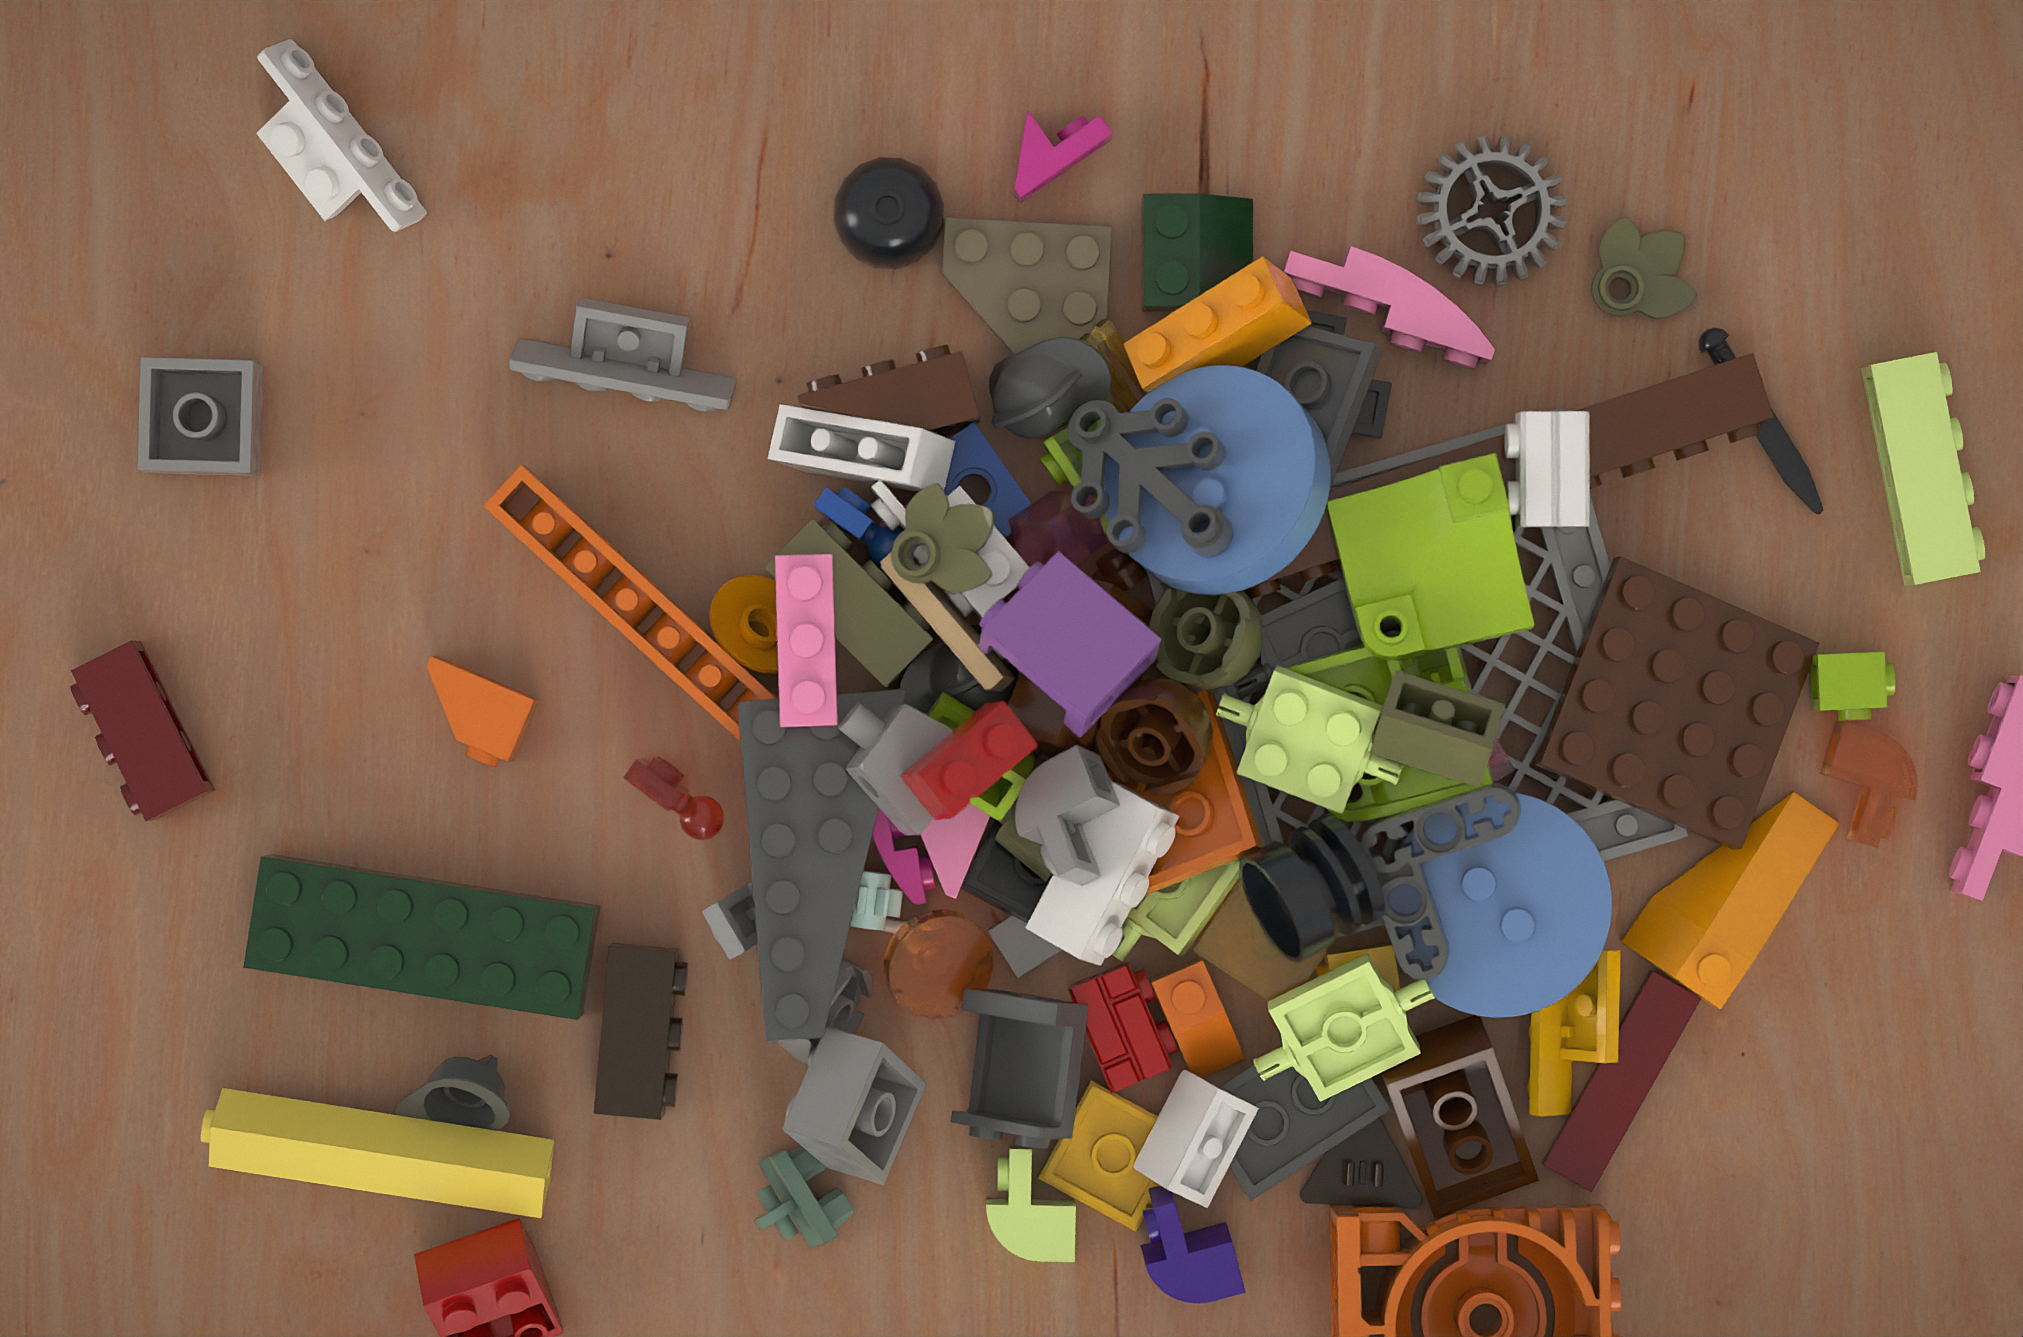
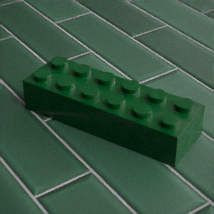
(421, 936)

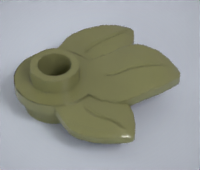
(1646, 267)
(952, 541)

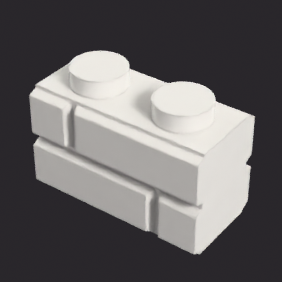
(1550, 468)

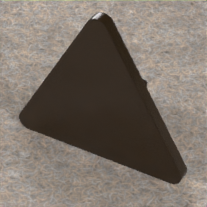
(1362, 1173)

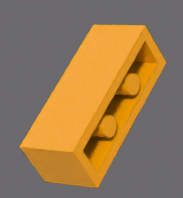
(1221, 326)

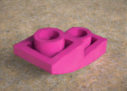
(909, 870)

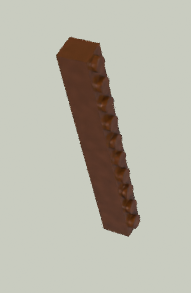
(1621, 435)

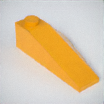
(1725, 907)

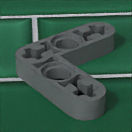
(1408, 869)

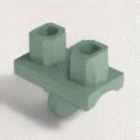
(812, 1217)

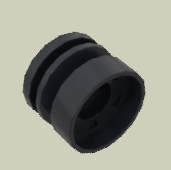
(1312, 888)

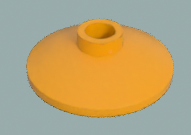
(746, 621)

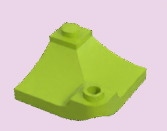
(1433, 559)
(1370, 678)

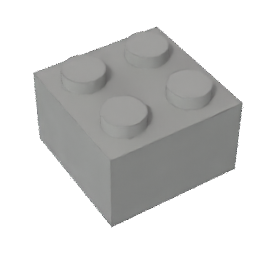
(200, 416)
(854, 1105)

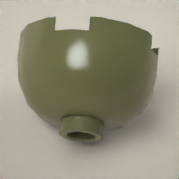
(1207, 637)

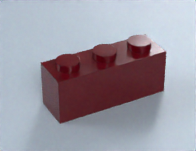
(140, 731)

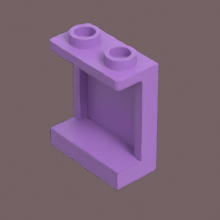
(1070, 640)

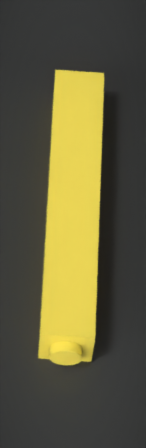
(379, 1152)

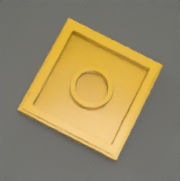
(1102, 1154)

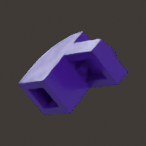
(1188, 1265)

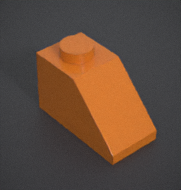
(482, 711)
(1197, 1018)

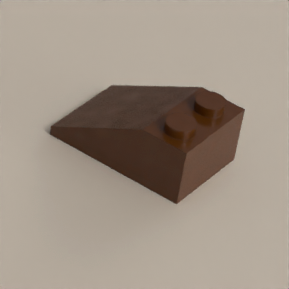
(1459, 1118)

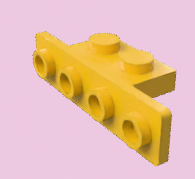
(1574, 1029)

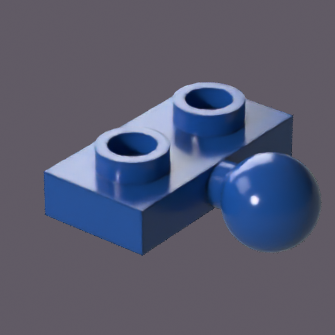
(850, 514)

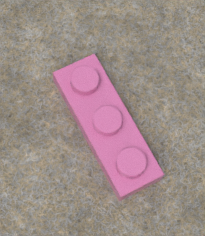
(806, 640)

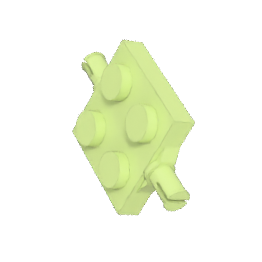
(1309, 739)
(1178, 911)
(1343, 1027)

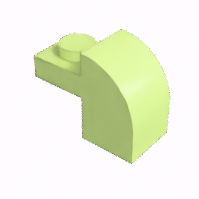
(1028, 1226)

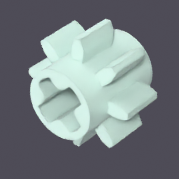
(876, 901)

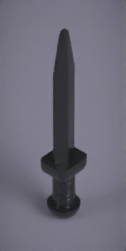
(1773, 436)

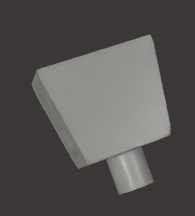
(885, 753)

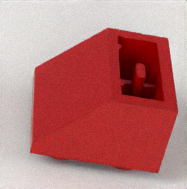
(488, 1286)

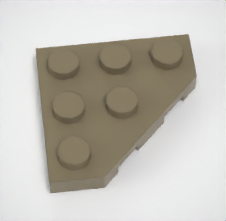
(1030, 276)

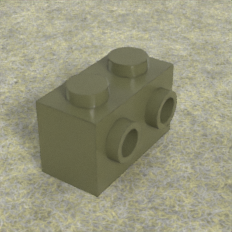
(1437, 728)

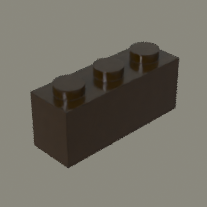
(639, 1031)

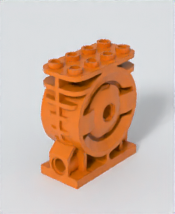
(1563, 1242)

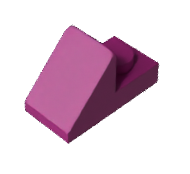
(1043, 163)

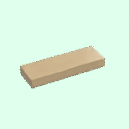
(953, 629)

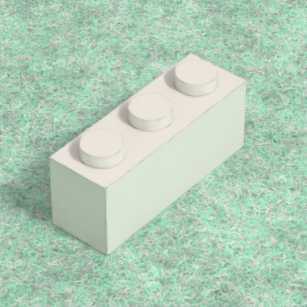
(860, 449)
(1125, 848)

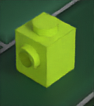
(1851, 683)

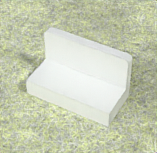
(1195, 1138)

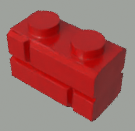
(969, 760)
(1122, 1027)

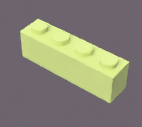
(1922, 469)

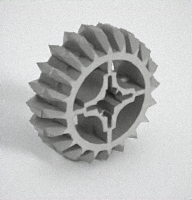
(1481, 186)

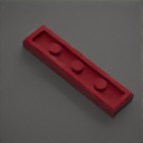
(1619, 1088)

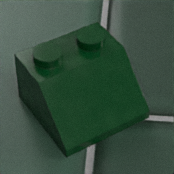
(1191, 245)

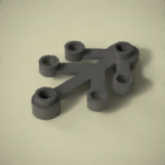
(1140, 470)

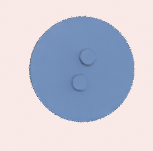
(1266, 486)
(1516, 910)

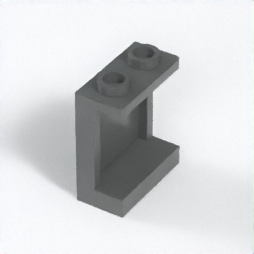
(1024, 1066)

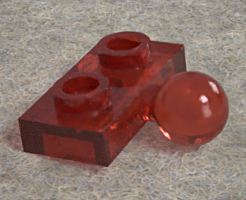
(659, 780)

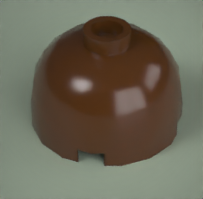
(1156, 735)

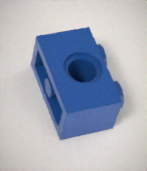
(976, 457)

